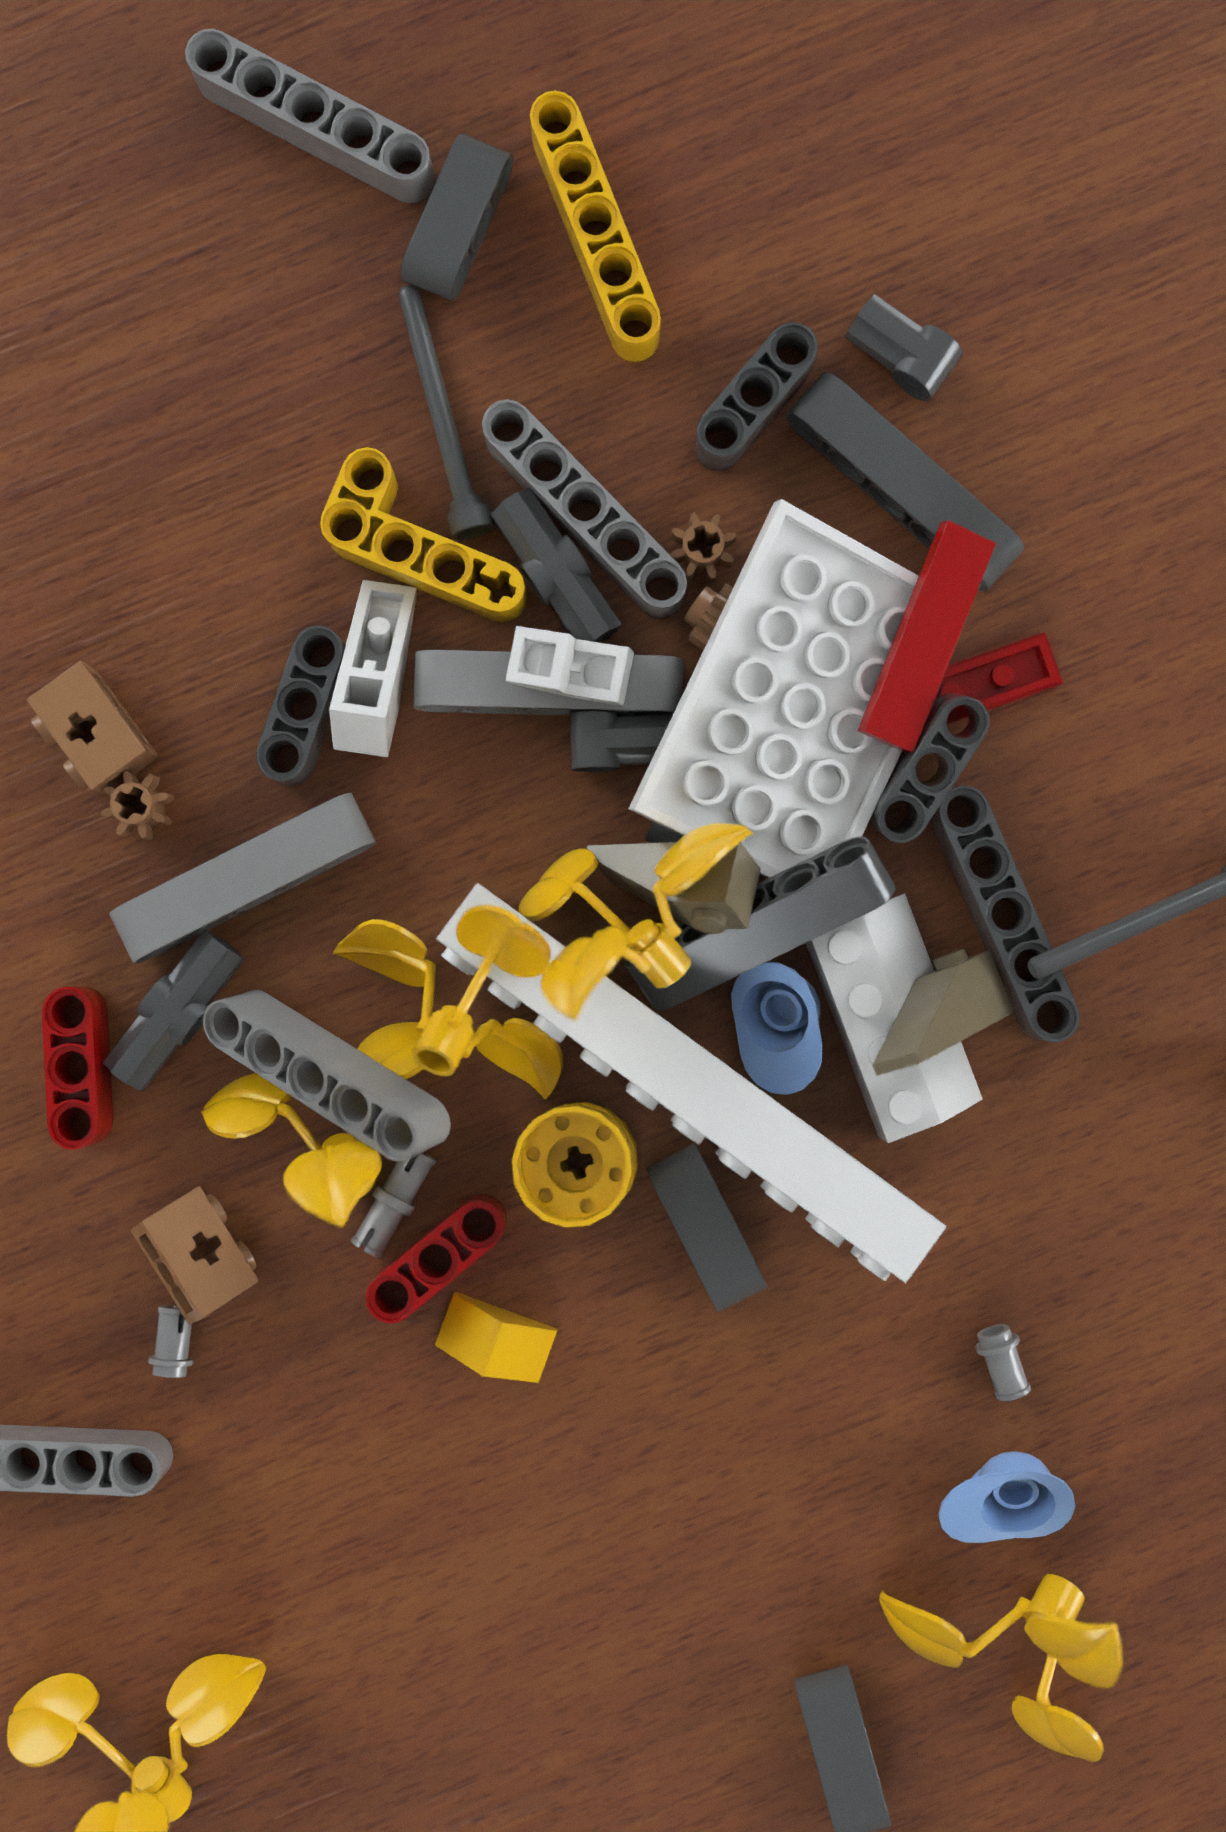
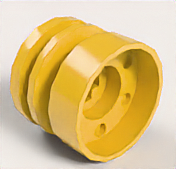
(561, 1192)

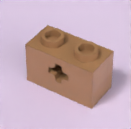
(84, 697)
(210, 1281)

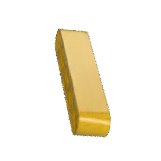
(591, 202)

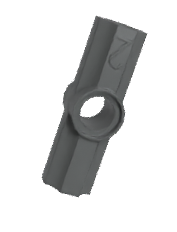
(555, 568)
(173, 1010)

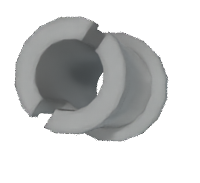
(172, 1344)
(1003, 1361)

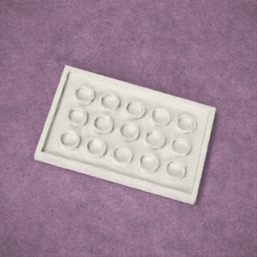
(780, 698)

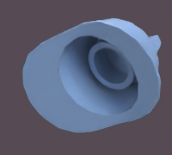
(777, 1027)
(1007, 1500)

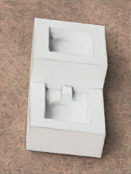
(569, 666)

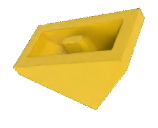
(495, 1340)

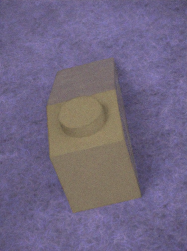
(710, 905)
(944, 1010)

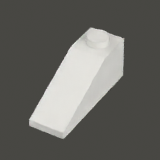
(373, 669)

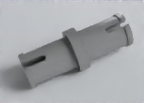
(392, 1203)

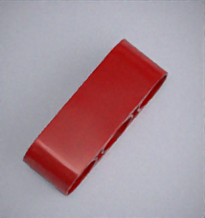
(63, 1091)
(419, 1278)

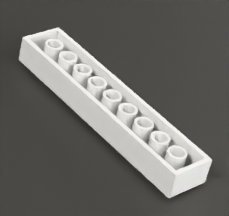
(720, 1104)

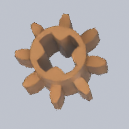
(710, 535)
(705, 614)
(129, 819)

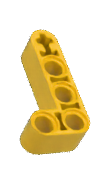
(429, 549)

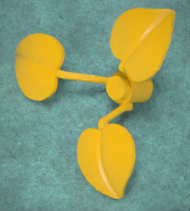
(650, 945)
(448, 1033)
(344, 1168)
(1082, 1649)
(203, 1701)

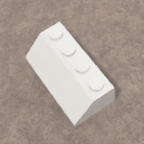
(866, 979)

